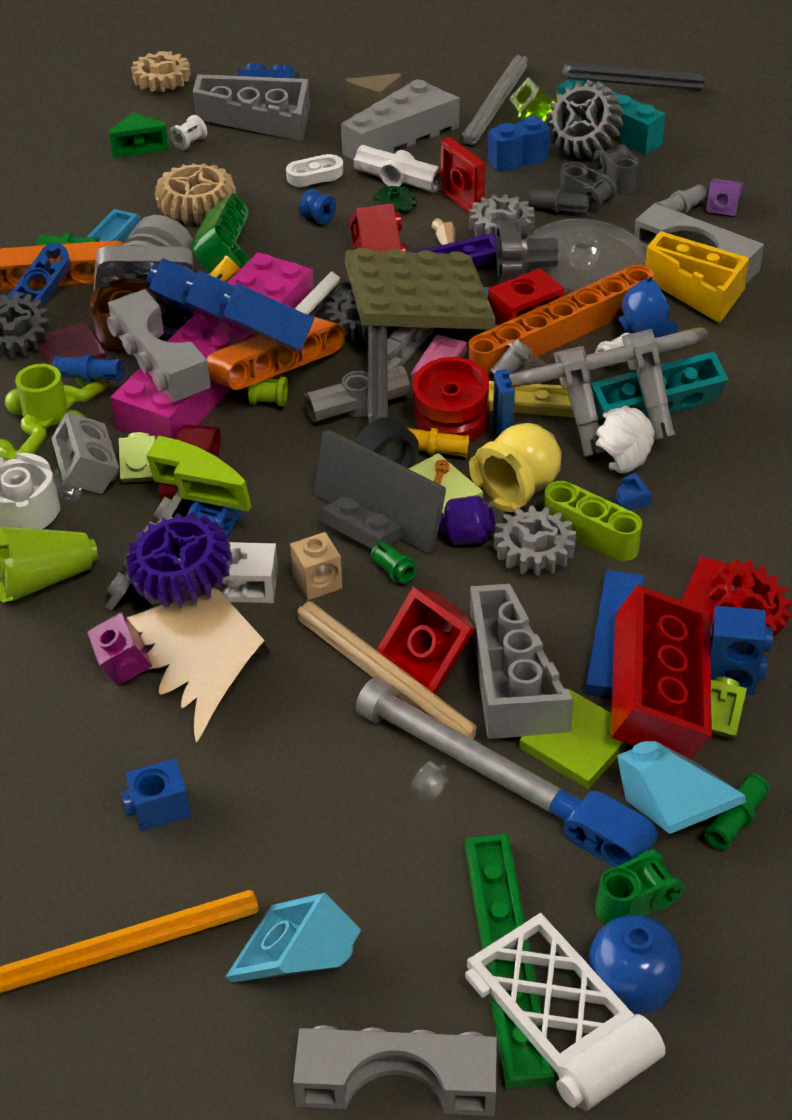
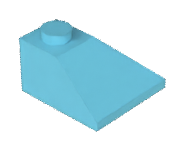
(673, 787)
(297, 939)

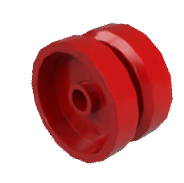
(452, 397)

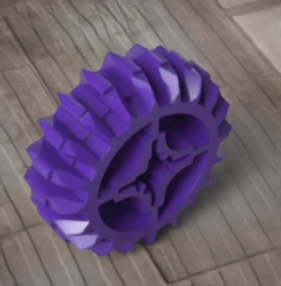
(155, 562)

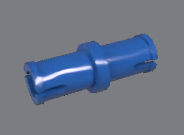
(90, 368)

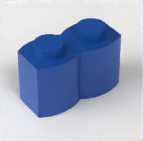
(518, 144)

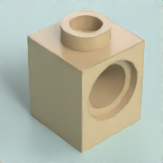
(316, 565)

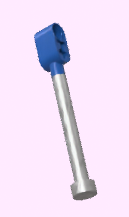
(593, 824)

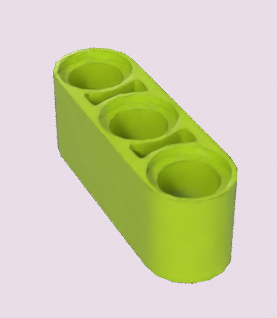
(596, 520)

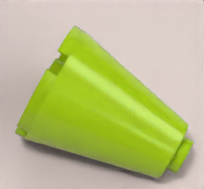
(41, 558)

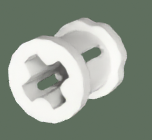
(188, 132)

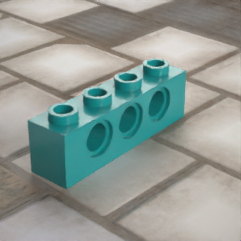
(686, 383)

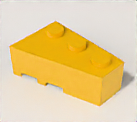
(697, 273)

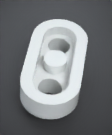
(314, 170)

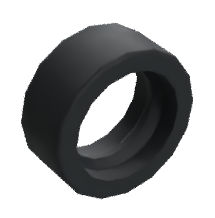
(388, 430)

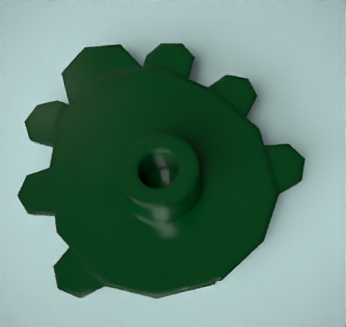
(398, 196)

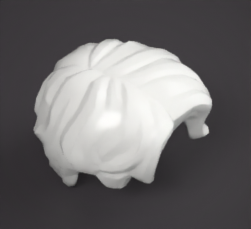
(626, 437)

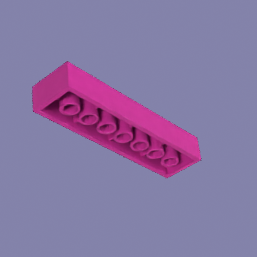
(144, 409)

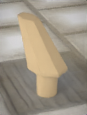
(444, 231)

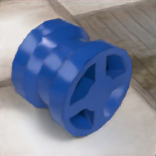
(317, 206)

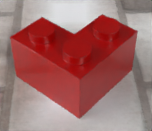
(376, 228)

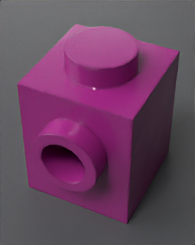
(119, 649)

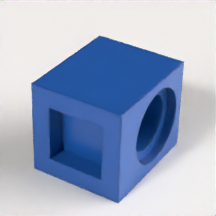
(156, 795)

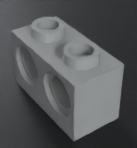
(85, 453)

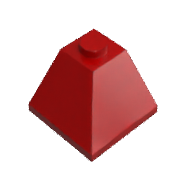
(426, 637)

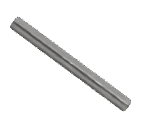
(494, 100)

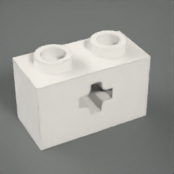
(251, 573)

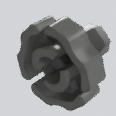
(518, 253)

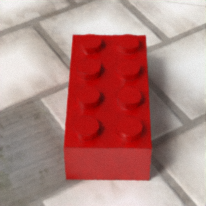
(661, 673)

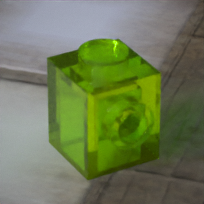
(531, 101)

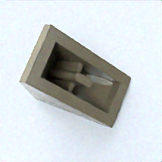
(366, 91)

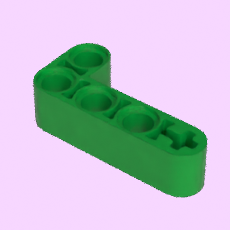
(220, 232)

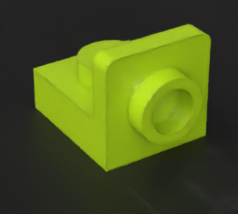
(726, 706)

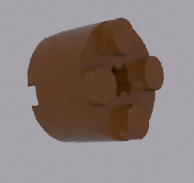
(100, 309)

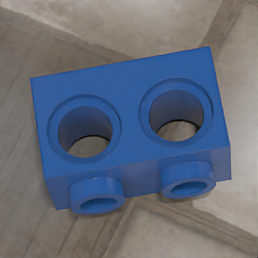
(738, 645)

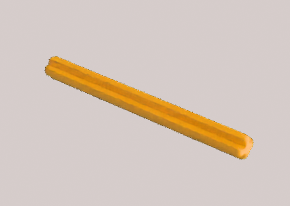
(127, 940)

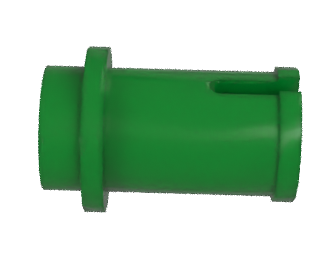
(399, 566)

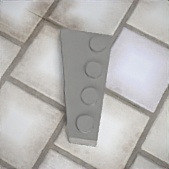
(254, 103)

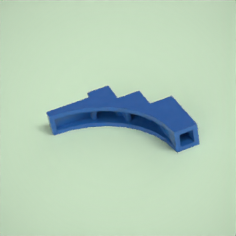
(229, 303)

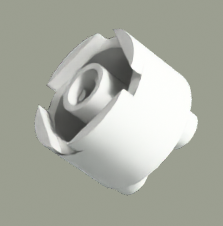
(27, 492)

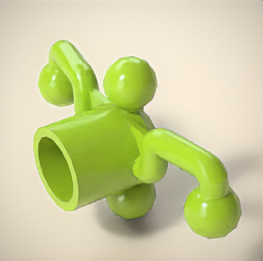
(43, 403)

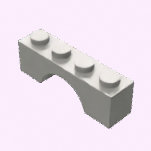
(663, 219)
(174, 367)
(339, 1062)

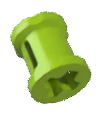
(269, 391)

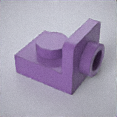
(724, 196)

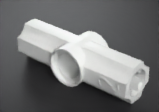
(398, 168)

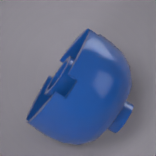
(646, 309)
(637, 961)

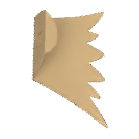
(202, 646)

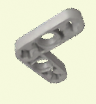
(117, 261)

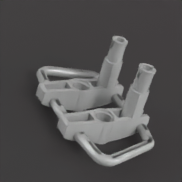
(642, 355)

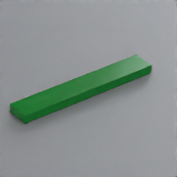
(497, 914)

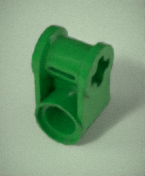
(641, 885)

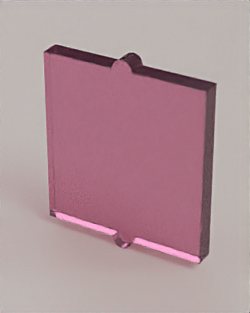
(71, 342)

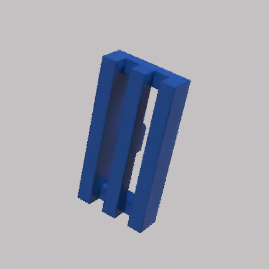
(502, 402)

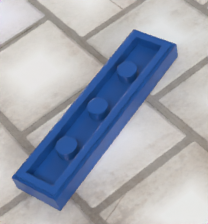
(615, 591)

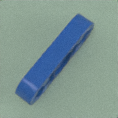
(40, 268)

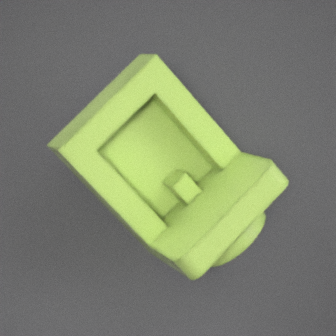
(133, 459)

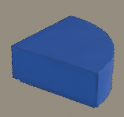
(633, 493)

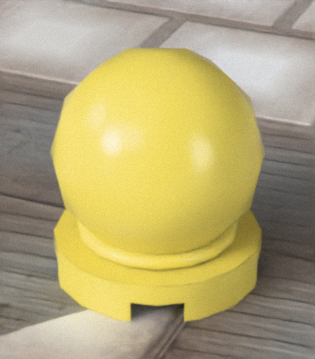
(516, 465)

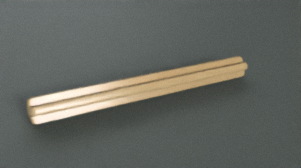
(379, 666)

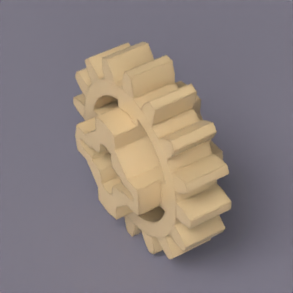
(160, 71)

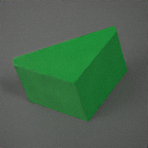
(138, 136)

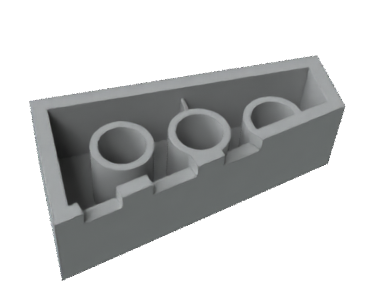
(401, 119)
(515, 677)

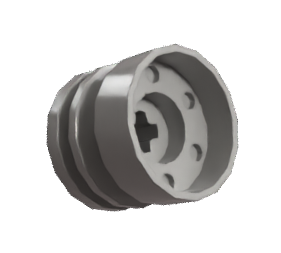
(158, 231)

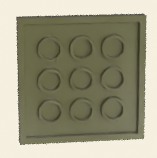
(418, 289)

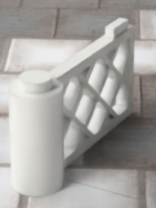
(593, 1064)

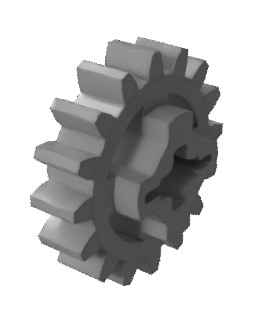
(485, 214)
(534, 540)

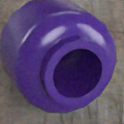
(467, 520)

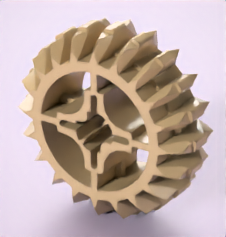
(192, 191)

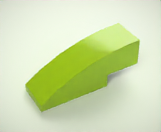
(197, 474)

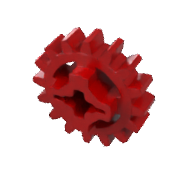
(751, 589)

